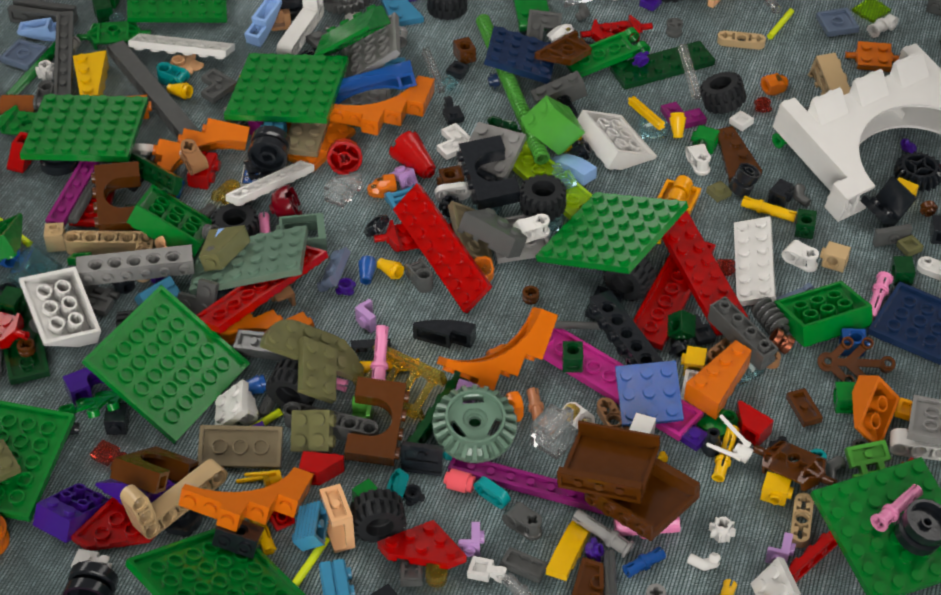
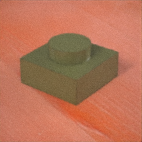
(718, 191)
(909, 245)

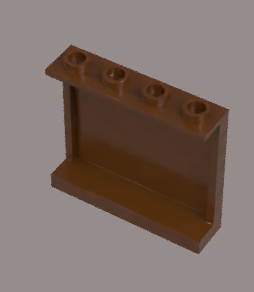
(610, 462)
(664, 500)

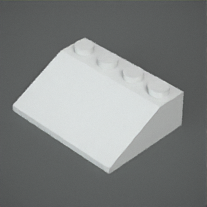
(614, 140)
(61, 308)

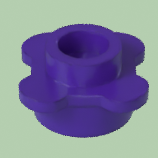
(641, 59)
(345, 287)
(594, 549)

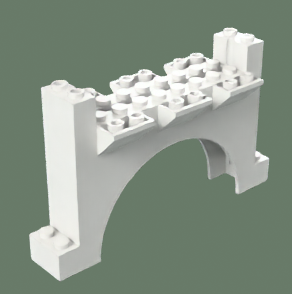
(837, 124)

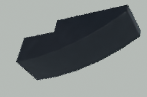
(445, 332)

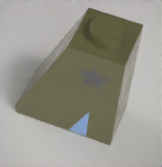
(223, 246)

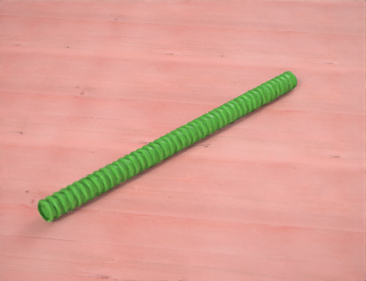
(514, 95)

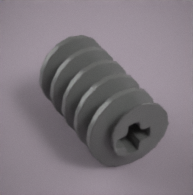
(770, 316)

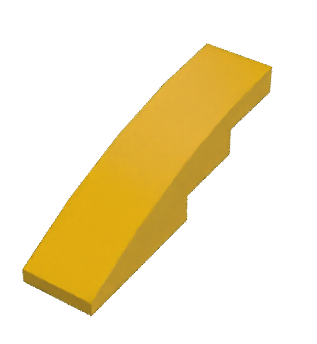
(568, 551)

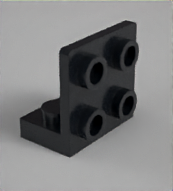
(890, 202)

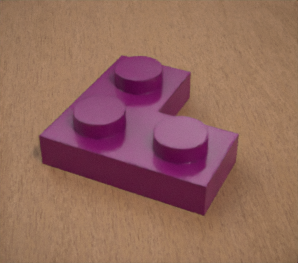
(693, 117)

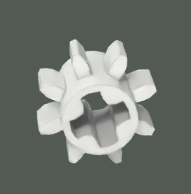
(45, 70)
(722, 529)

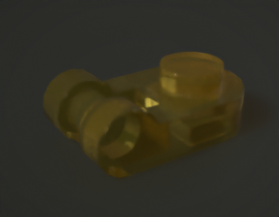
(220, 194)
(436, 576)

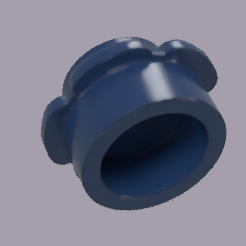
(493, 80)

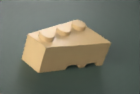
(829, 74)

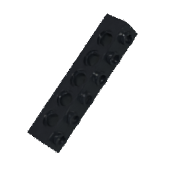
(621, 329)

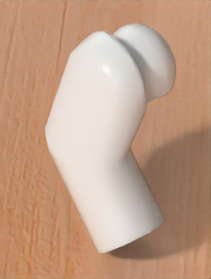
(704, 564)

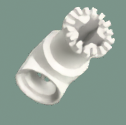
(882, 25)

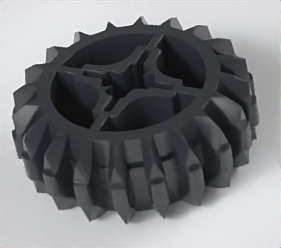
(919, 169)

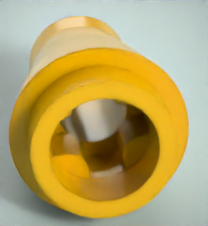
(180, 90)
(677, 123)
(391, 268)

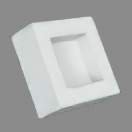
(741, 120)

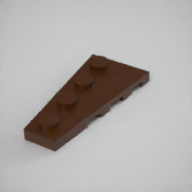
(734, 151)
(589, 578)

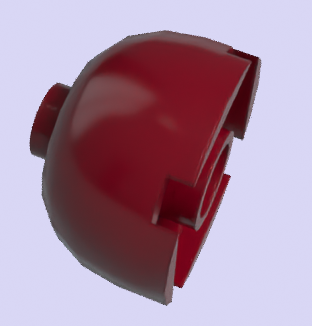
(285, 202)

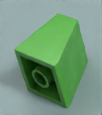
(553, 124)

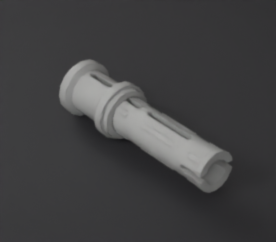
(610, 537)

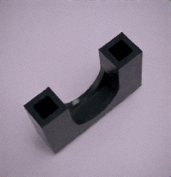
(486, 193)

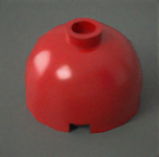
(344, 156)

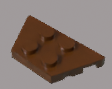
(565, 50)

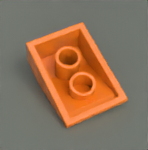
(873, 406)

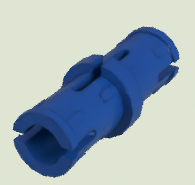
(644, 562)

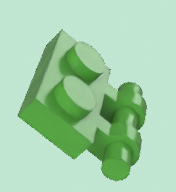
(867, 454)

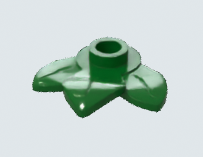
(708, 422)

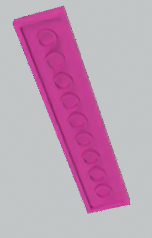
(600, 376)

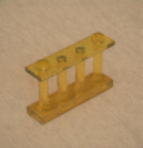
(416, 369)

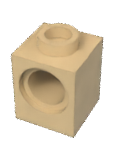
(54, 237)
(835, 256)

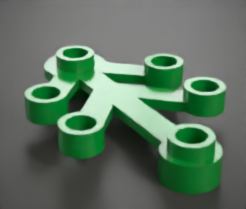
(94, 404)

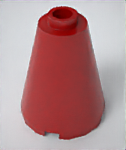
(413, 154)

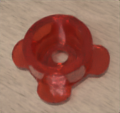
(763, 105)
(726, 266)

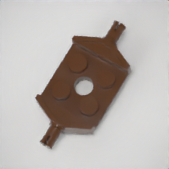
(807, 471)

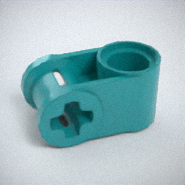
(171, 74)

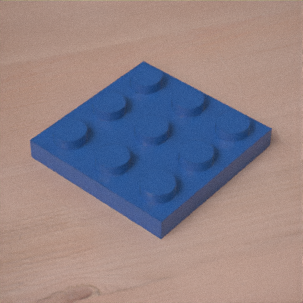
(650, 391)

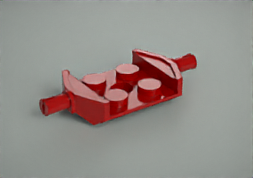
(605, 30)
(398, 237)
(11, 329)

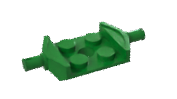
(102, 33)
(15, 121)

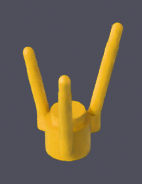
(268, 477)

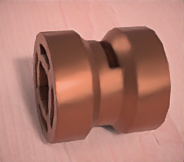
(782, 341)

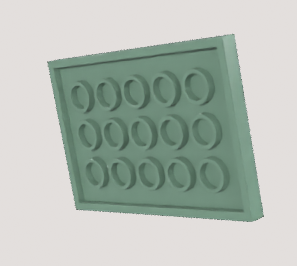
(264, 259)

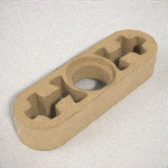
(752, 40)
(807, 514)

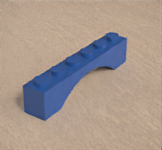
(393, 77)

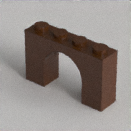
(108, 179)
(380, 448)
(151, 468)

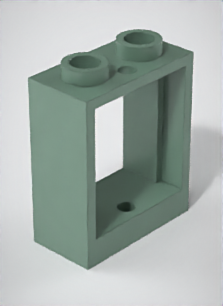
(312, 221)

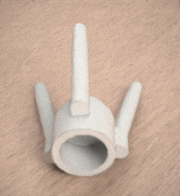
(741, 452)

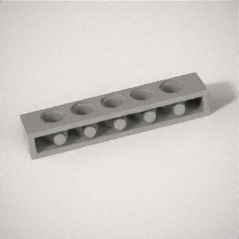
(135, 265)

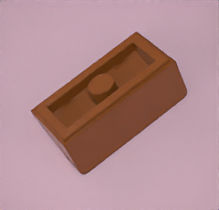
(24, 102)

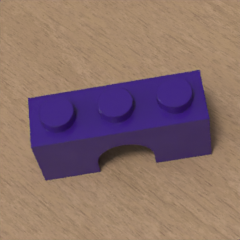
(80, 383)

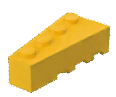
(91, 72)

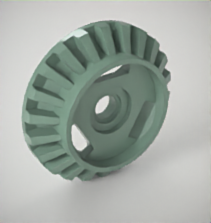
(477, 444)

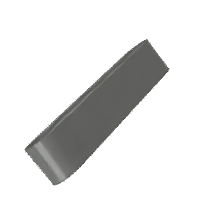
(344, 424)

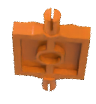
(873, 56)

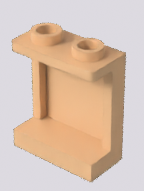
(340, 518)

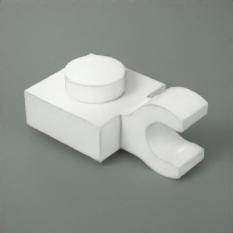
(87, 555)
(483, 568)

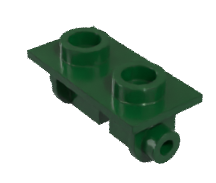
(507, 124)

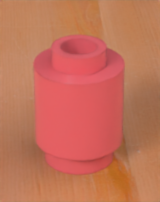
(459, 481)

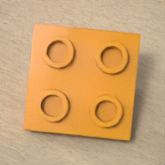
(682, 190)

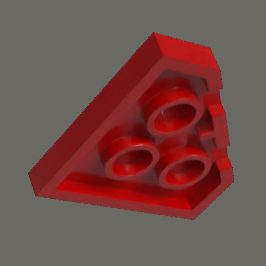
(108, 529)
(423, 545)

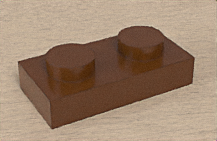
(804, 407)

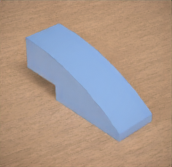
(262, 22)
(38, 29)
(581, 169)

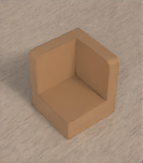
(282, 21)
(286, 293)

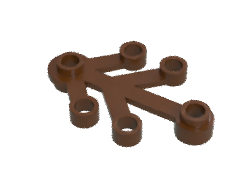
(852, 362)

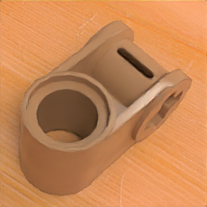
(192, 157)

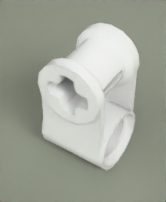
(699, 159)
(533, 228)
(800, 255)

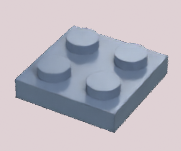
(837, 22)
(22, 54)

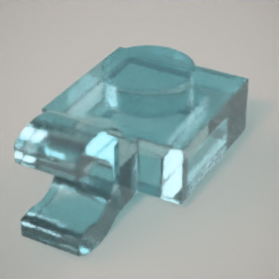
(565, 176)

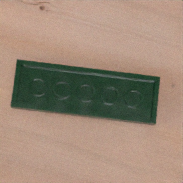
(660, 66)
(30, 368)

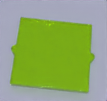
(871, 10)

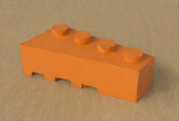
(718, 379)

